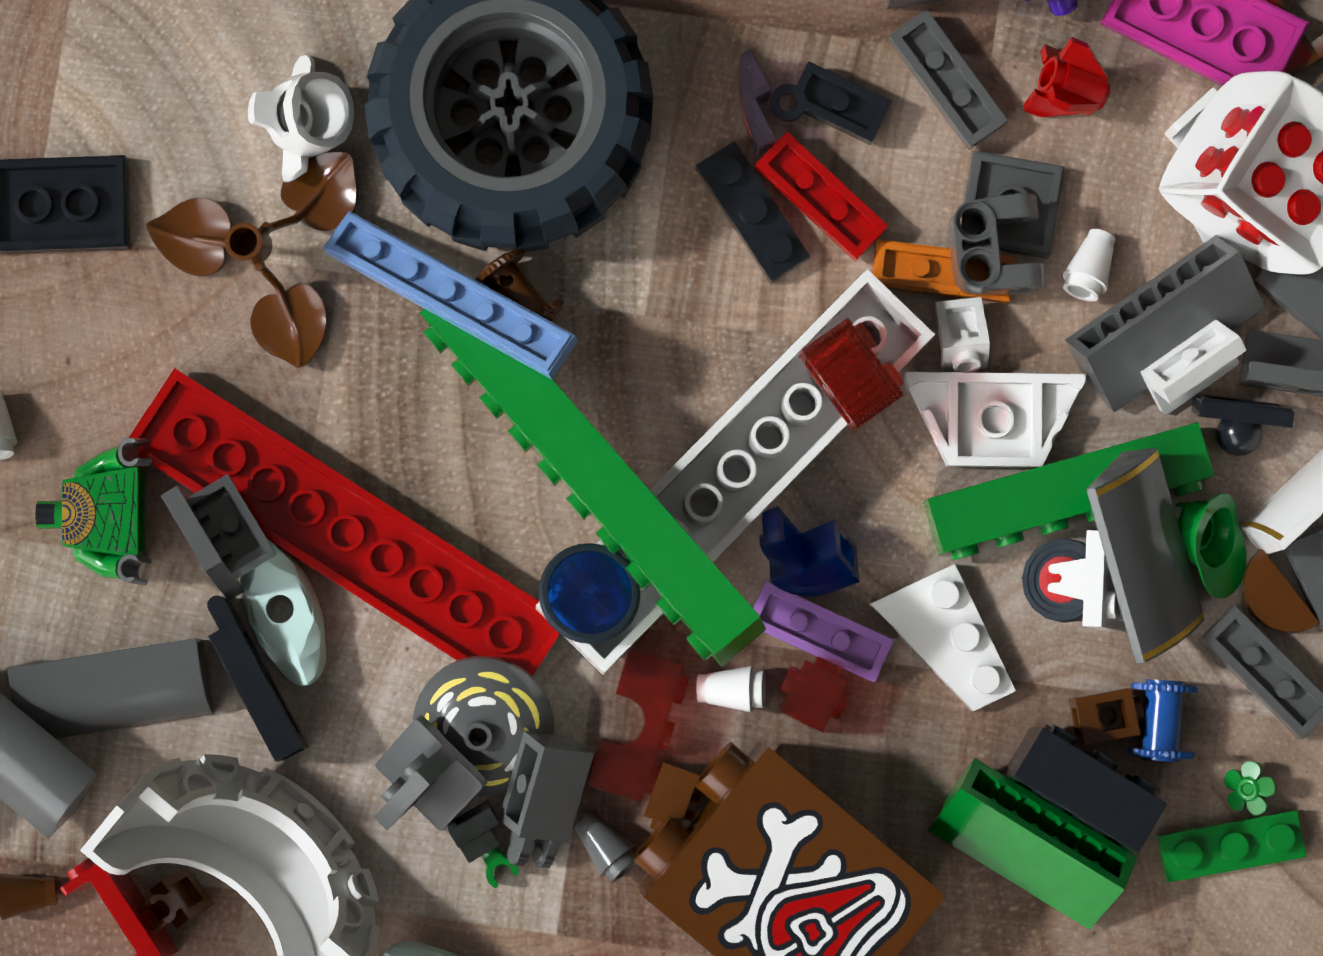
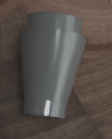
(606, 847)

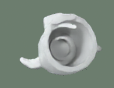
(304, 115)

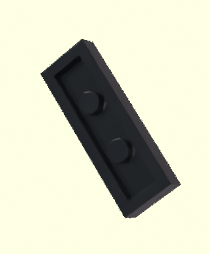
(752, 212)

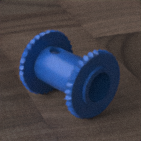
(1162, 720)

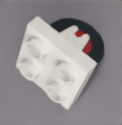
(1073, 583)

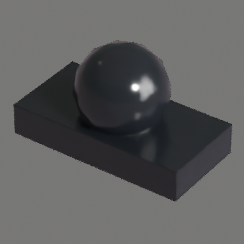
(1241, 420)

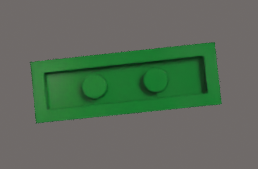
(1231, 846)

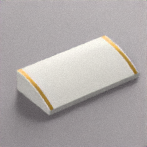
(1288, 510)

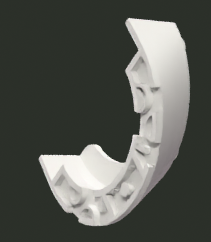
(256, 837)

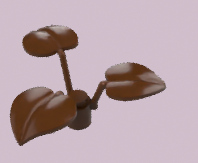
(200, 229)

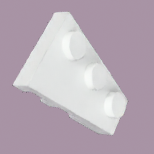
(949, 635)

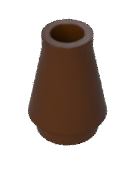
(25, 894)

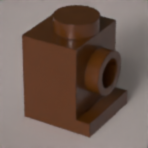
(1127, 716)
(673, 796)

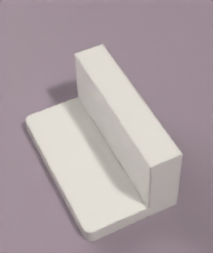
(1193, 366)

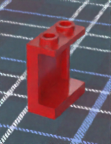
(122, 901)

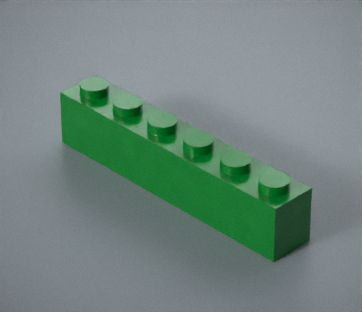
(1053, 493)

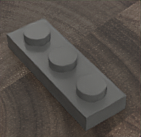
(947, 79)
(1265, 672)

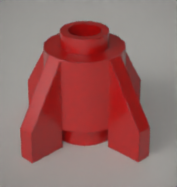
(1069, 82)

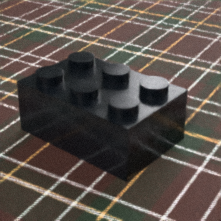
(1086, 786)

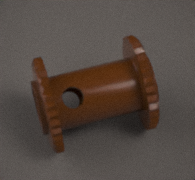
(521, 289)

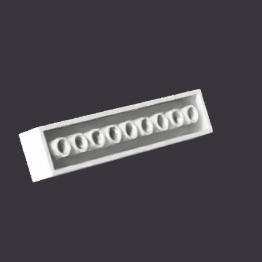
(764, 443)

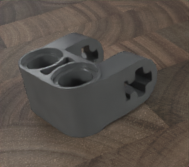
(984, 247)

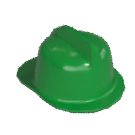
(1213, 542)

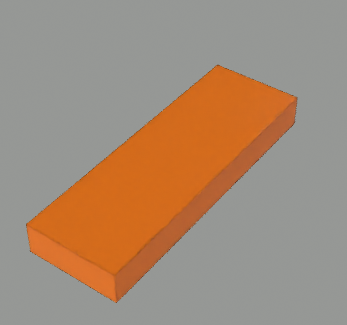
(928, 270)

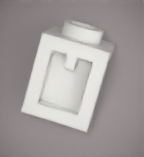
(962, 335)

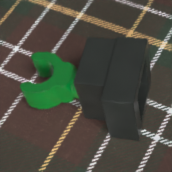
(476, 838)

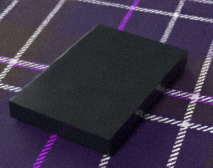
(64, 204)

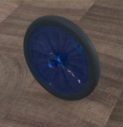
(588, 593)

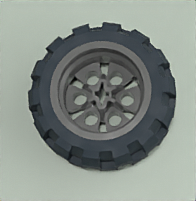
(476, 202)

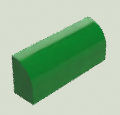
(1033, 844)

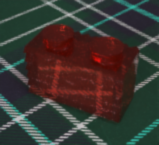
(852, 373)

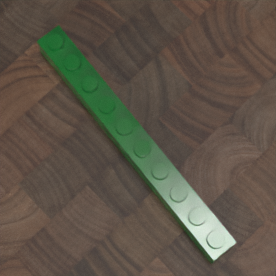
(608, 491)

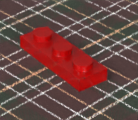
(821, 196)

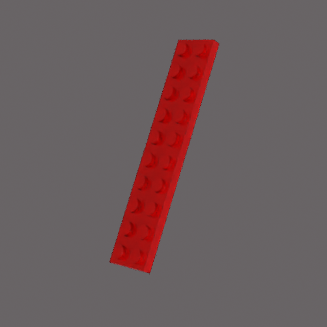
(343, 529)

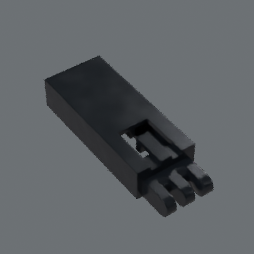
(254, 682)

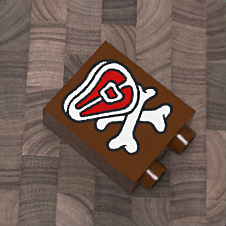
(780, 869)

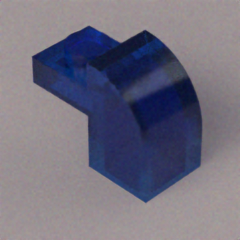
(807, 561)

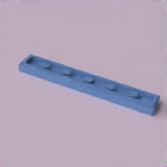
(451, 295)

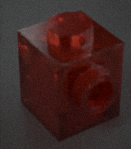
(814, 693)

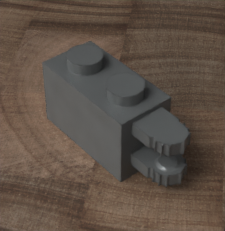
(544, 795)

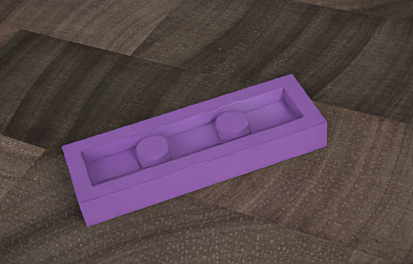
(822, 632)

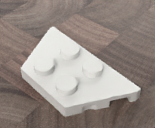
(993, 416)

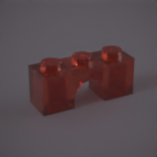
(629, 766)

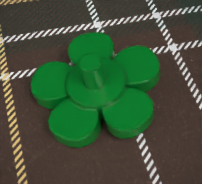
(1249, 788)

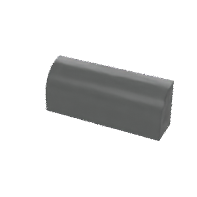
(1160, 316)
(114, 688)
(38, 772)

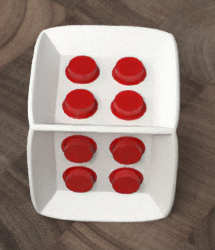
(1256, 171)

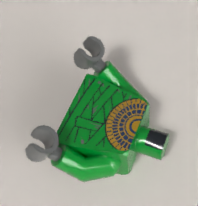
(104, 513)

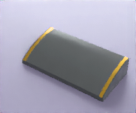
(1145, 553)

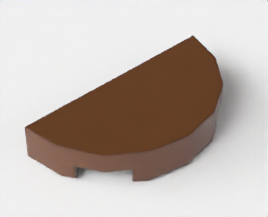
(1272, 598)

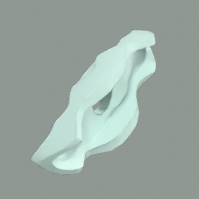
(298, 644)

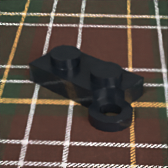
(833, 102)

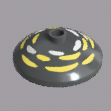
(487, 696)

